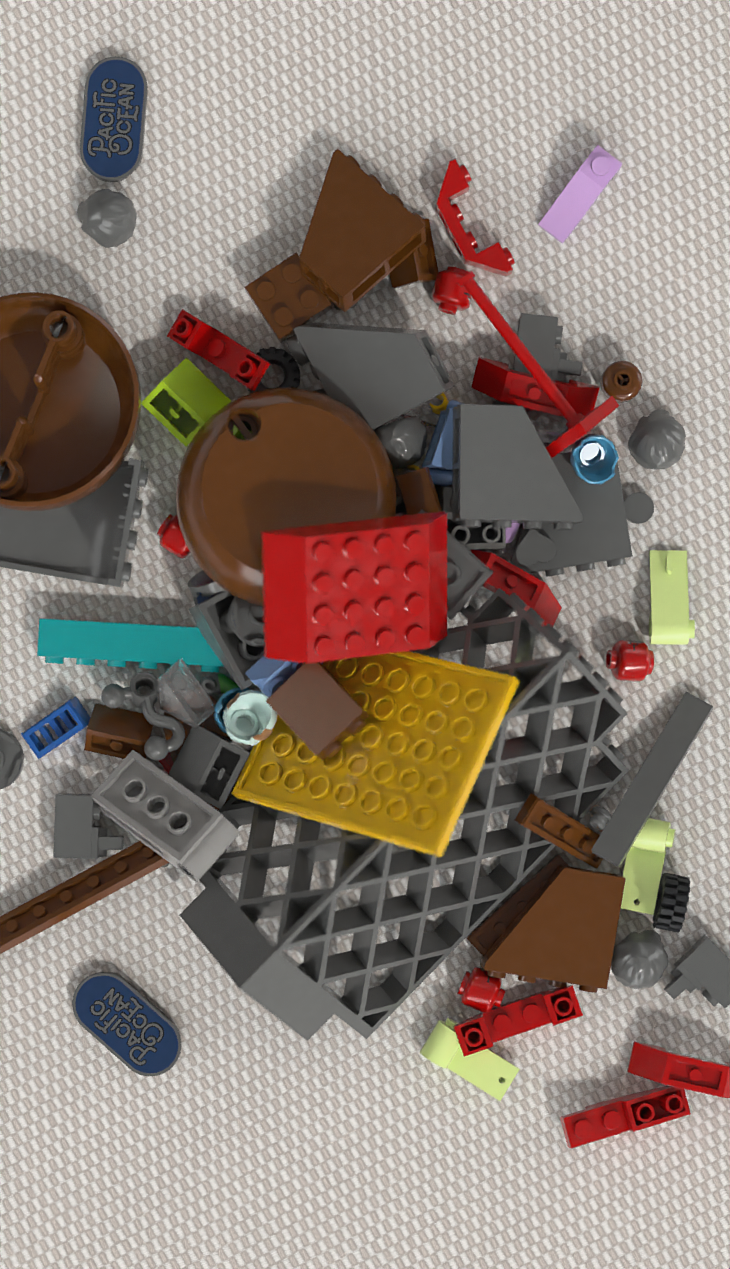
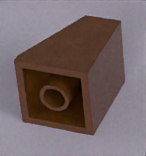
(318, 709)

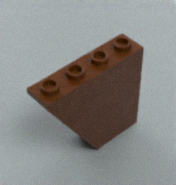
(356, 233)
(563, 932)

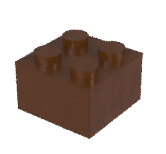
(287, 298)

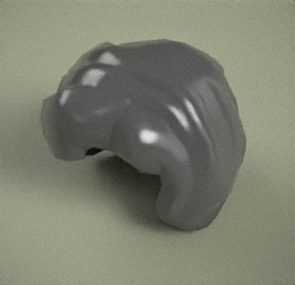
(108, 217)
(403, 441)
(657, 441)
(639, 960)

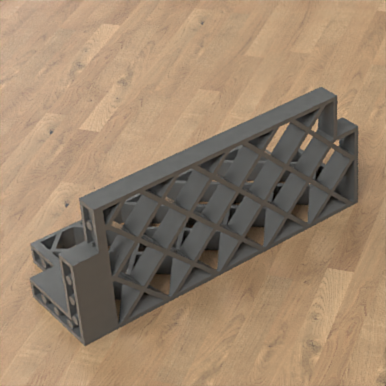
(309, 916)

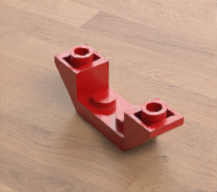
(490, 259)
(218, 349)
(523, 390)
(527, 587)
(517, 1017)
(679, 1070)

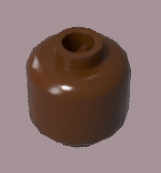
(611, 387)

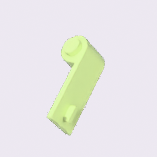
(669, 598)
(645, 866)
(481, 1068)

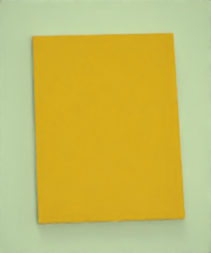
(408, 764)

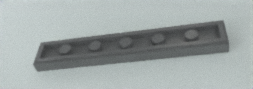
(652, 779)

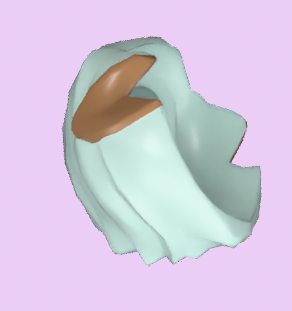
(249, 717)

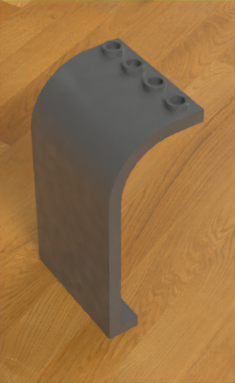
(80, 539)

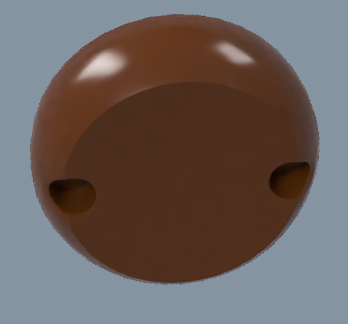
(63, 401)
(298, 467)

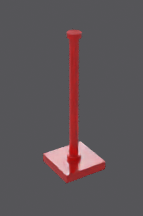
(577, 423)

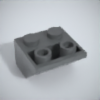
(472, 538)
(209, 765)

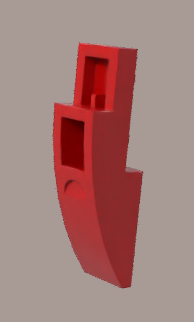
(624, 1114)

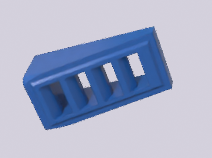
(78, 713)

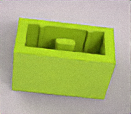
(185, 401)

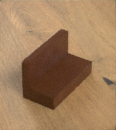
(419, 266)
(117, 732)

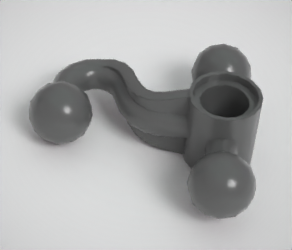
(156, 746)

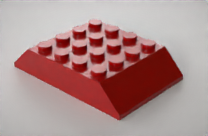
(355, 588)

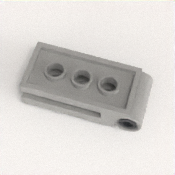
(165, 815)

